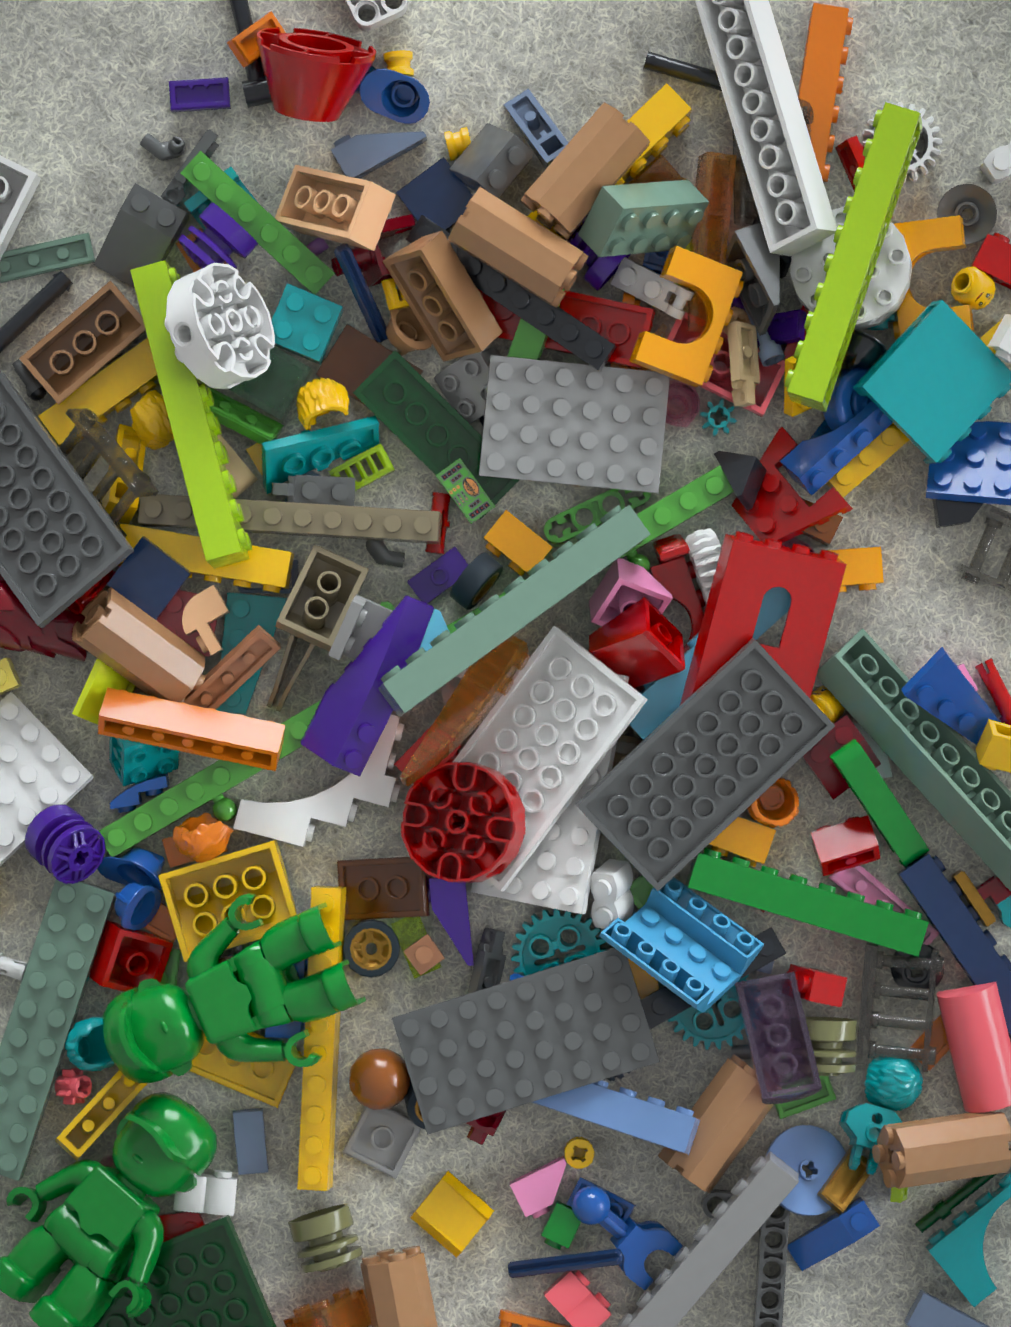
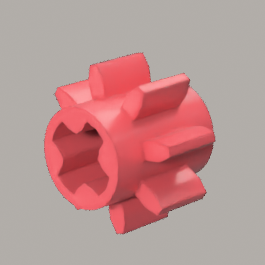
(73, 1086)

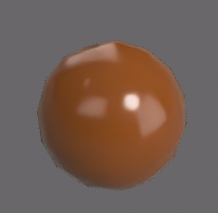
(379, 1079)

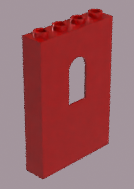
(740, 581)

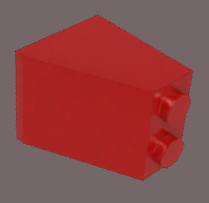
(639, 644)

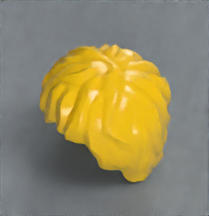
(320, 398)
(152, 421)

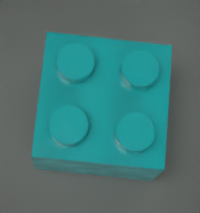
(305, 323)

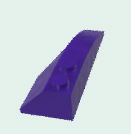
(353, 707)

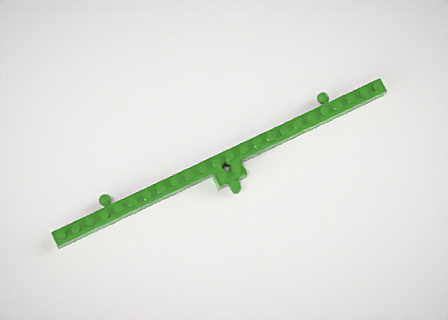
(224, 775)

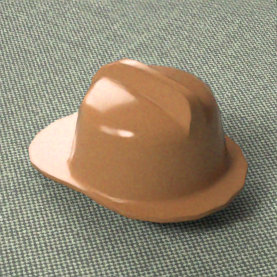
(406, 331)

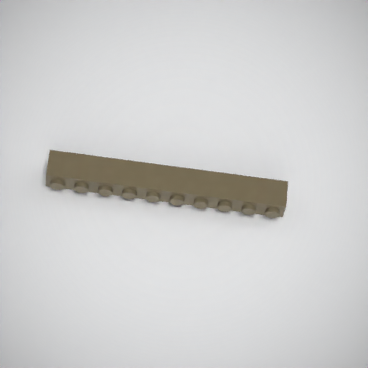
(305, 519)

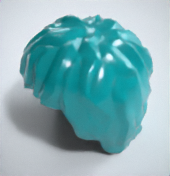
(87, 1047)
(893, 1083)

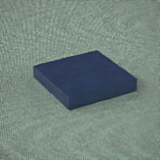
(436, 195)
(149, 578)

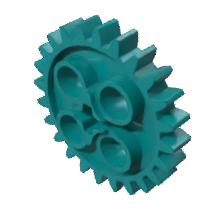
(550, 929)
(715, 1033)

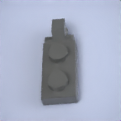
(175, 190)
(317, 489)
(488, 961)

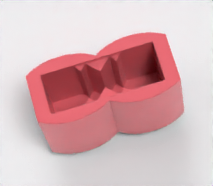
(576, 1301)

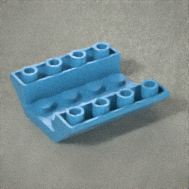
(685, 944)

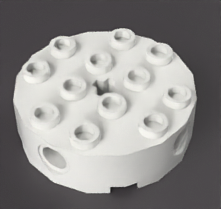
(887, 285)
(219, 326)

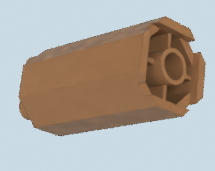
(592, 159)
(517, 247)
(139, 647)
(728, 1117)
(943, 1149)
(398, 1289)

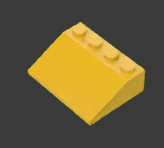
(204, 891)

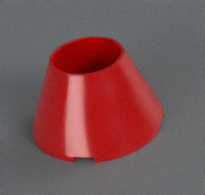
(312, 71)

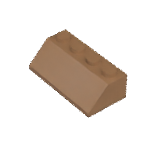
(443, 296)
(84, 342)

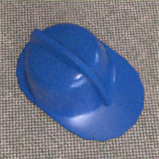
(395, 95)
(134, 867)
(137, 905)

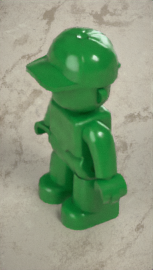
(163, 1027)
(107, 1216)

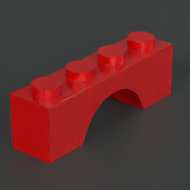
(677, 579)

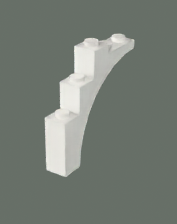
(292, 819)

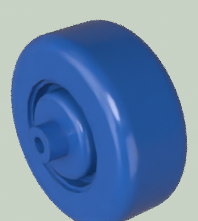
(845, 401)

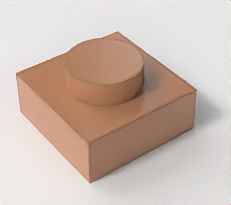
(424, 954)

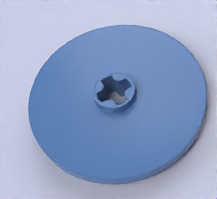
(806, 1146)

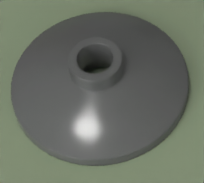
(974, 198)

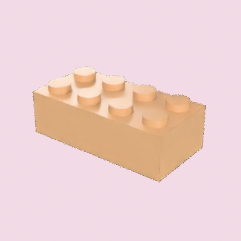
(335, 207)

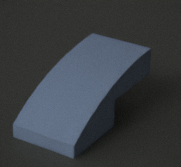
(250, 1141)

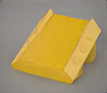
(452, 1214)

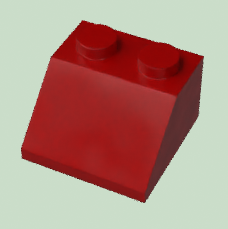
(129, 957)

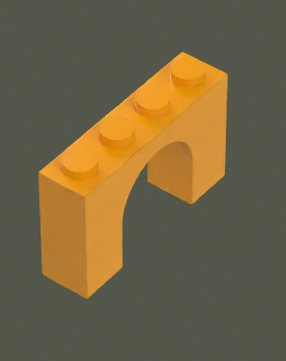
(922, 239)
(716, 287)

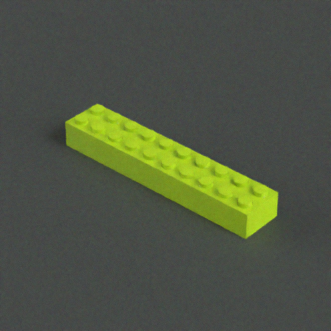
(855, 256)
(192, 427)

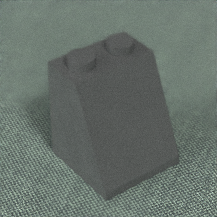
(492, 160)

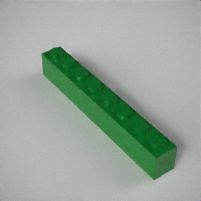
(807, 903)

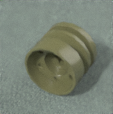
(827, 1042)
(325, 1238)

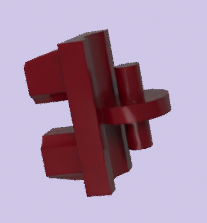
(483, 1126)

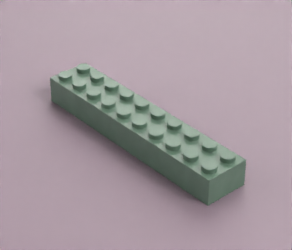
(517, 608)
(923, 749)
(47, 1013)

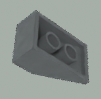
(140, 234)
(761, 274)

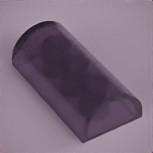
(778, 1038)

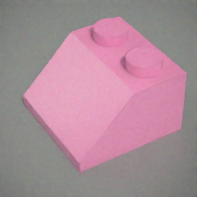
(621, 588)

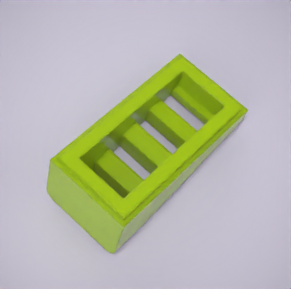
(383, 457)

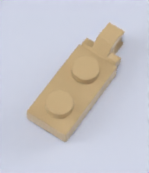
(743, 362)

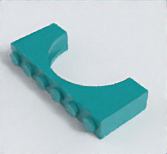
(961, 1246)

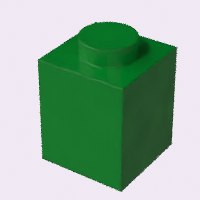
(560, 1226)

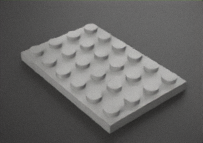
(574, 424)

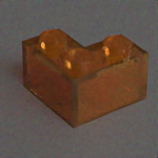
(345, 1310)

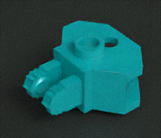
(864, 1132)

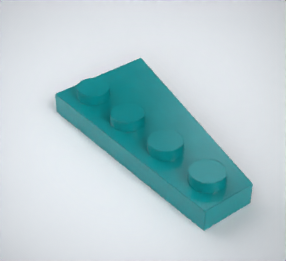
(316, 449)
(245, 615)

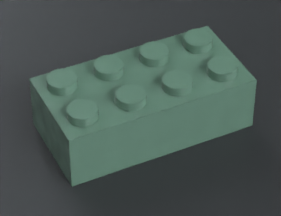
(643, 217)

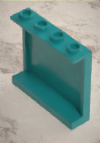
(936, 381)

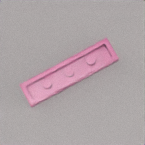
(863, 883)

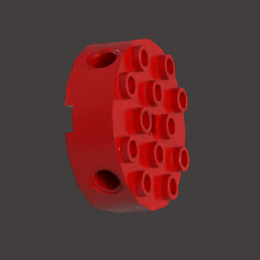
(435, 817)

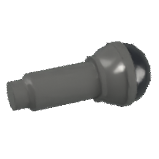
(33, 387)

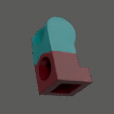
(999, 896)

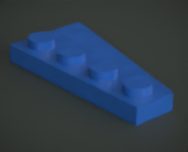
(949, 696)

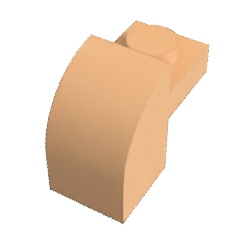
(198, 615)

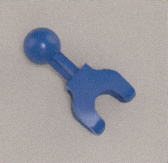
(633, 1238)

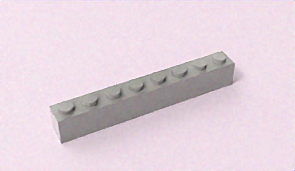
(714, 1245)

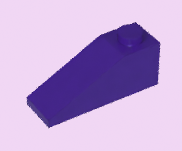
(451, 908)

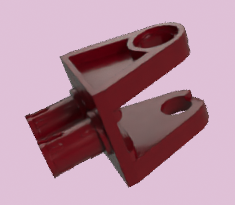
(372, 261)

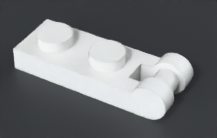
(651, 288)

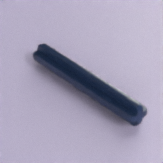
(361, 292)
(565, 1263)

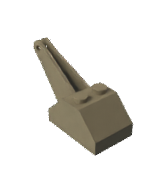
(316, 608)

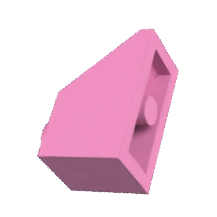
(539, 1187)

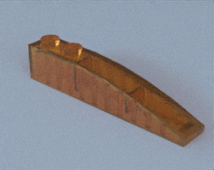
(710, 236)
(468, 706)

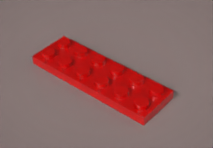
(611, 319)

